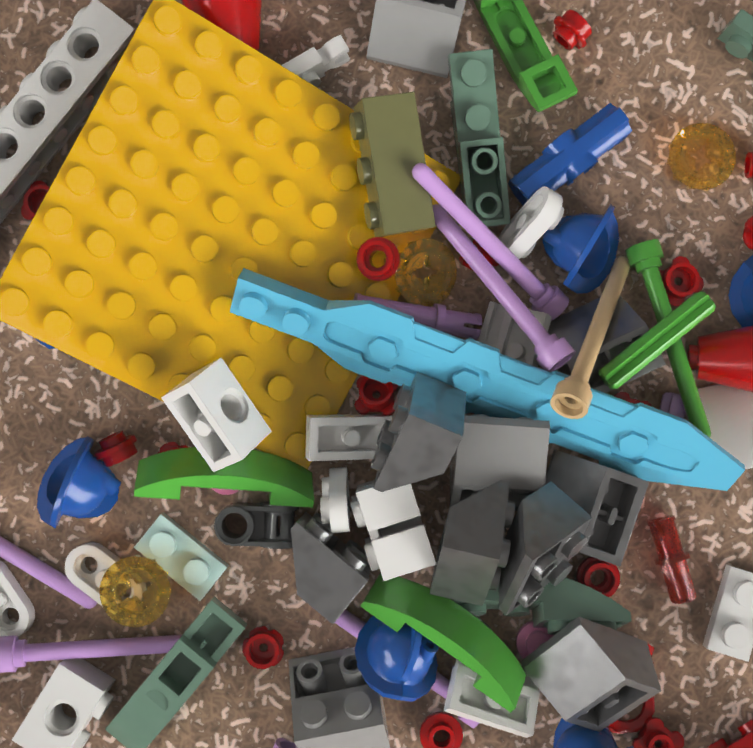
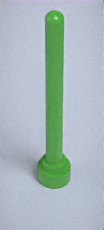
(647, 261)

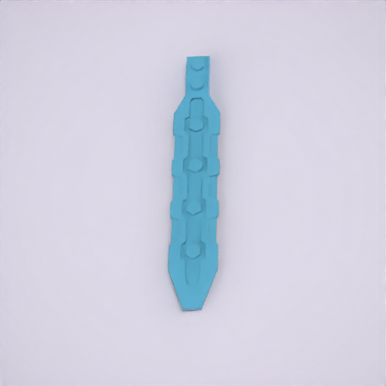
(395, 347)

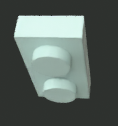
(181, 556)

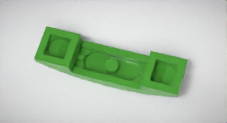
(525, 54)
(167, 471)
(454, 631)

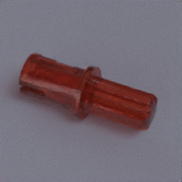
(672, 559)

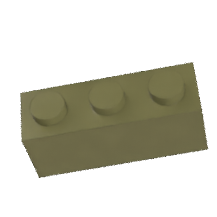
(389, 150)

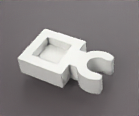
(314, 63)

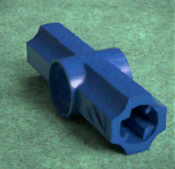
(572, 153)

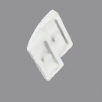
(730, 420)

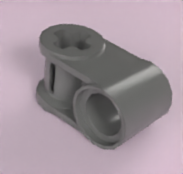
(261, 525)

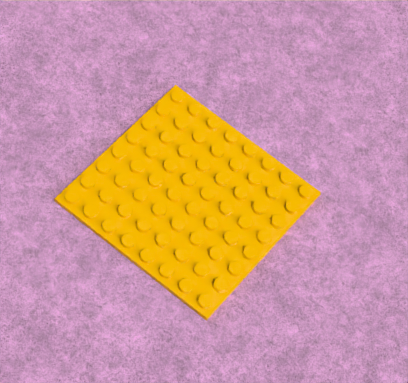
(175, 186)

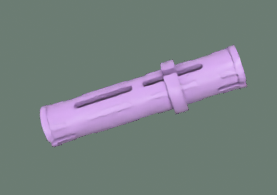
(435, 317)

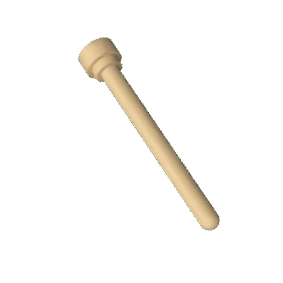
(573, 394)

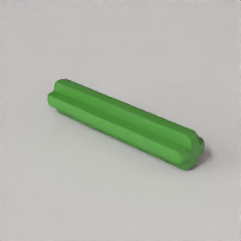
(657, 340)

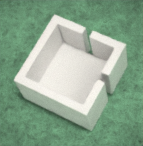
(395, 528)

